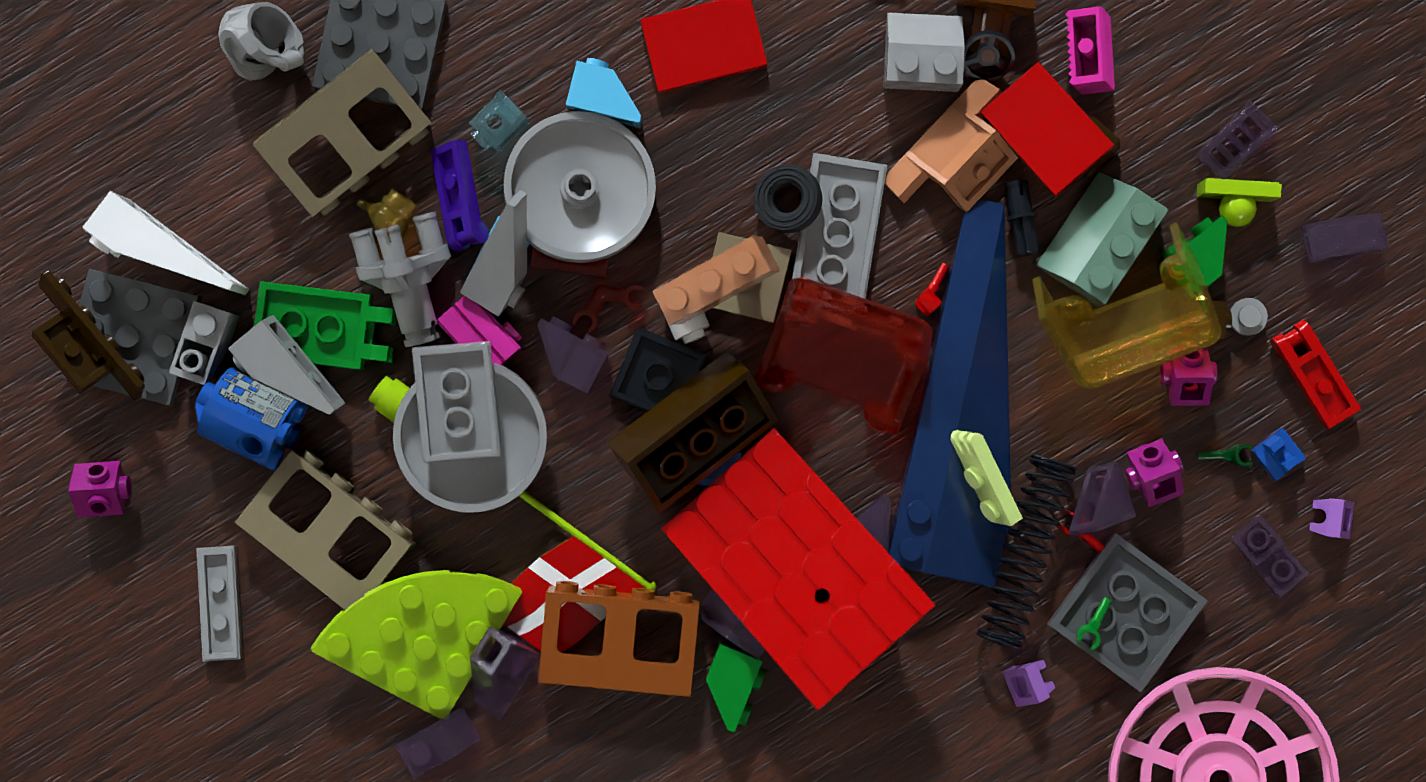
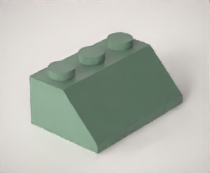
(1101, 238)

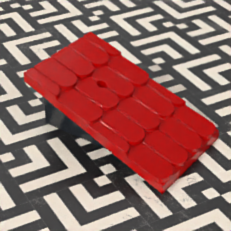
(775, 537)

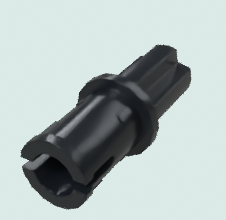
(1021, 217)

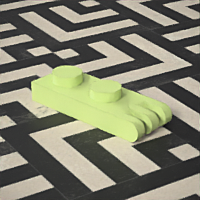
(985, 477)

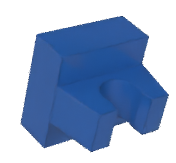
(1278, 454)

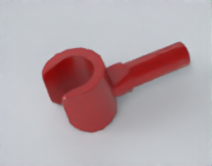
(928, 301)
(1088, 538)

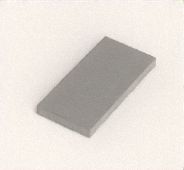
(842, 238)

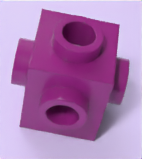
(1189, 378)
(1153, 465)
(99, 489)

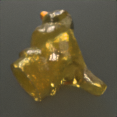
(392, 211)

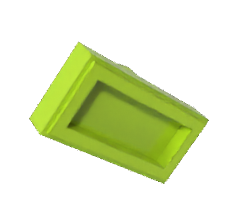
(1238, 197)

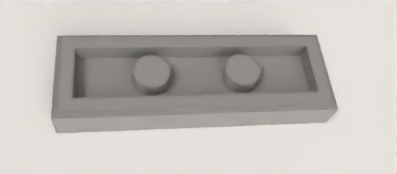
(219, 603)

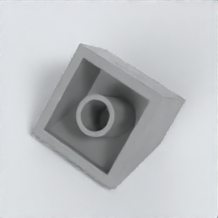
(924, 52)

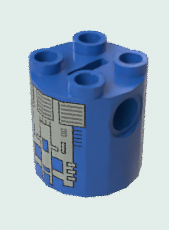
(249, 418)

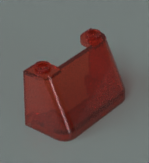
(846, 350)

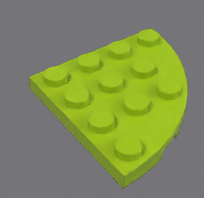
(418, 634)

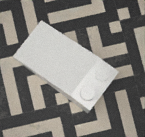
(127, 229)

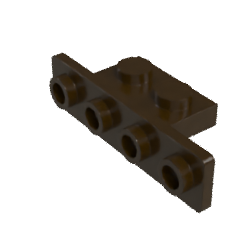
(79, 346)

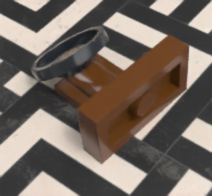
(991, 33)

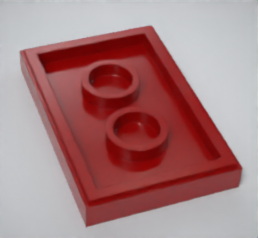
(703, 43)
(1047, 129)

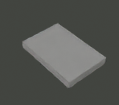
(456, 402)

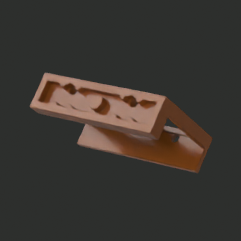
(616, 665)

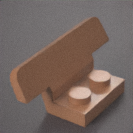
(956, 152)

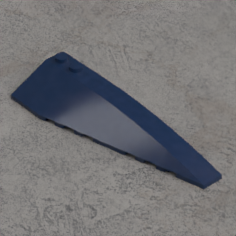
(965, 389)

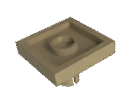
(761, 299)

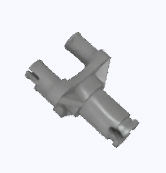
(403, 276)

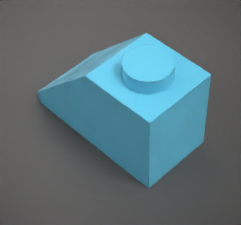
(601, 92)

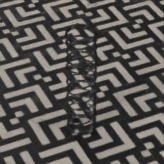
(1040, 462)

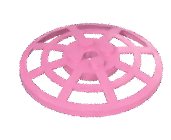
(1223, 751)

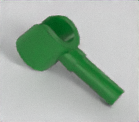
(1094, 624)

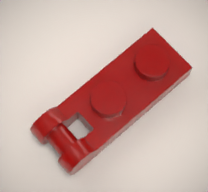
(1316, 375)

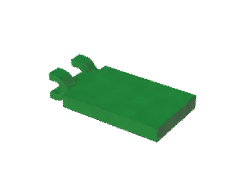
(328, 324)

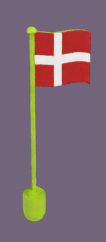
(573, 560)

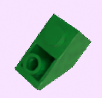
(1207, 247)
(731, 681)

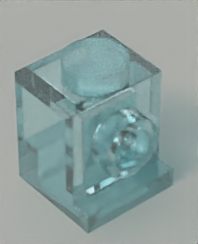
(512, 123)

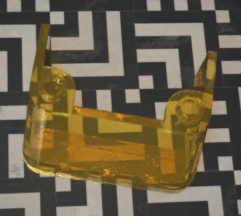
(1136, 330)

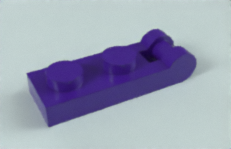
(458, 196)

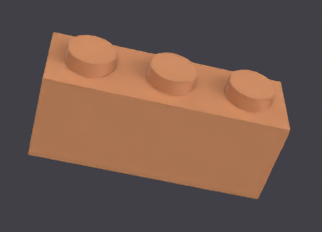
(716, 280)

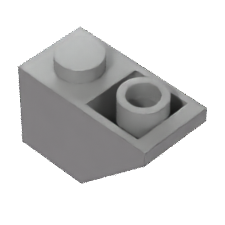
(203, 343)

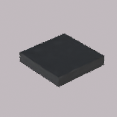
(654, 369)

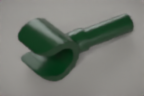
(1230, 455)

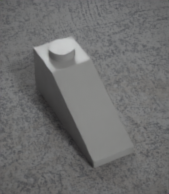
(502, 262)
(278, 361)

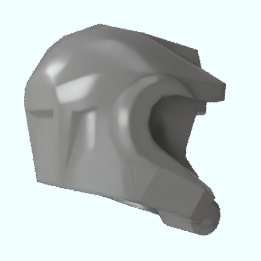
(252, 39)

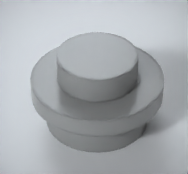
(1248, 316)

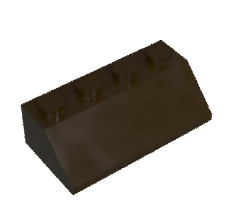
(693, 431)

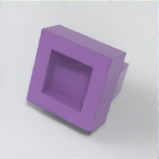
(1338, 518)
(1027, 683)

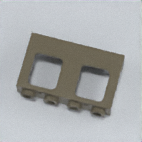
(327, 115)
(310, 550)

